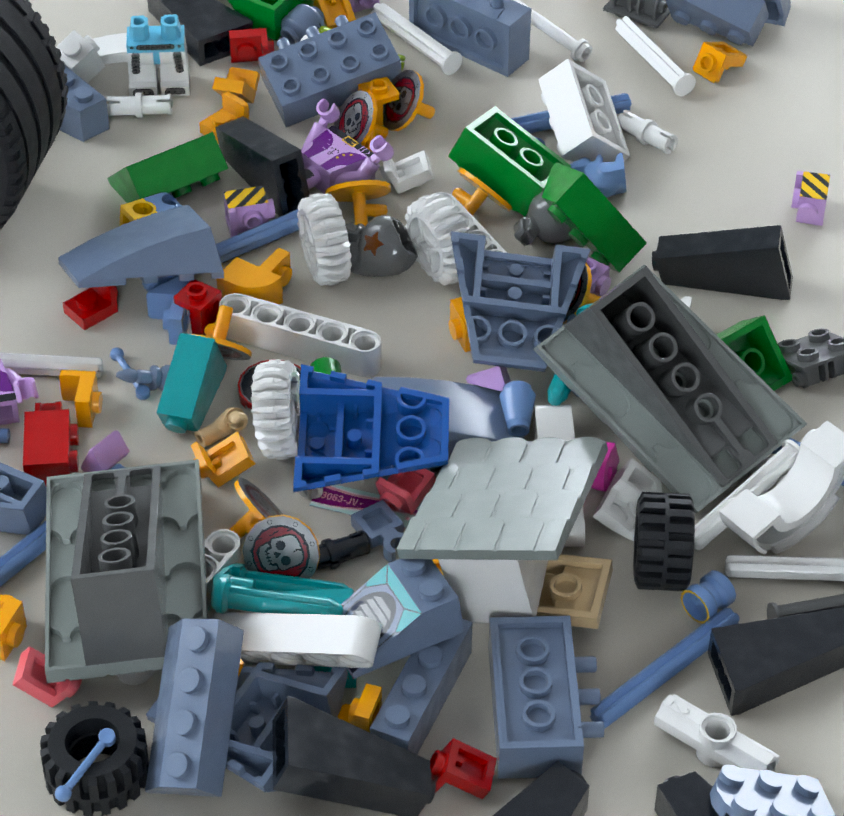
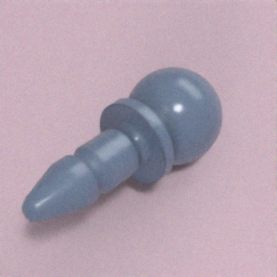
(154, 377)

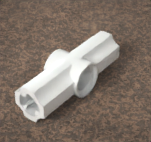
(712, 736)

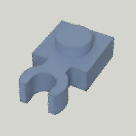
(381, 527)

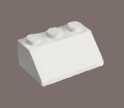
(582, 114)

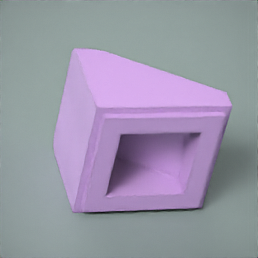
(492, 378)
(105, 453)

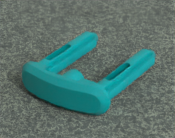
(261, 593)

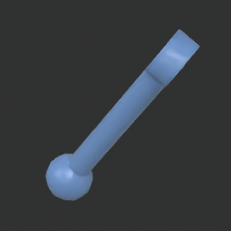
(142, 391)
(106, 739)

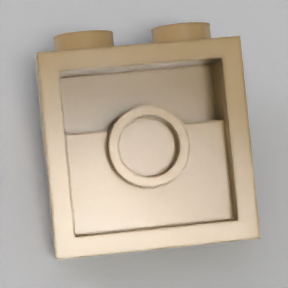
(576, 589)

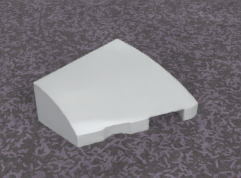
(619, 502)

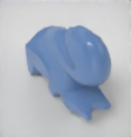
(606, 176)

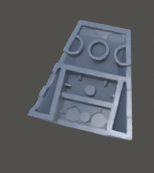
(146, 249)
(513, 299)
(472, 408)
(258, 699)

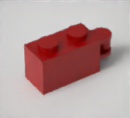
(49, 441)

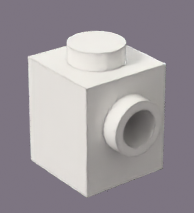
(81, 55)

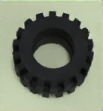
(664, 541)
(105, 782)

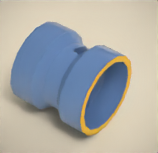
(712, 593)

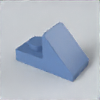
(162, 306)

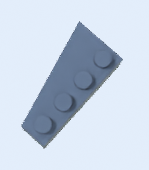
(85, 110)

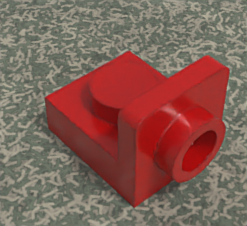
(249, 45)
(201, 302)
(92, 306)
(463, 768)

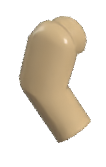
(229, 422)

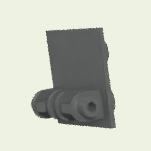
(647, 12)
(814, 357)

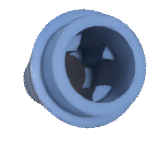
(517, 405)

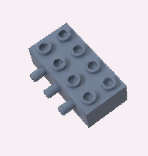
(480, 30)
(327, 66)
(538, 695)

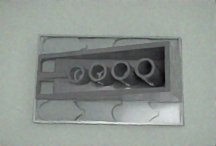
(669, 388)
(121, 567)

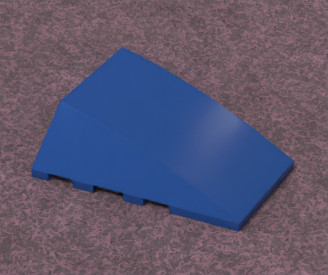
(365, 430)

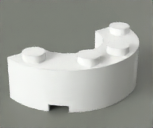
(797, 501)

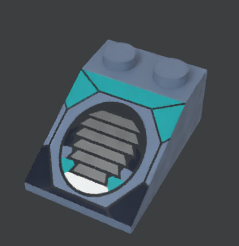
(411, 605)

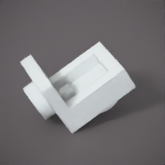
(407, 172)

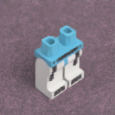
(154, 46)

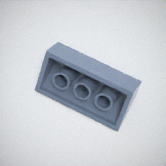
(195, 708)

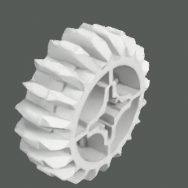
(429, 228)
(324, 239)
(276, 408)

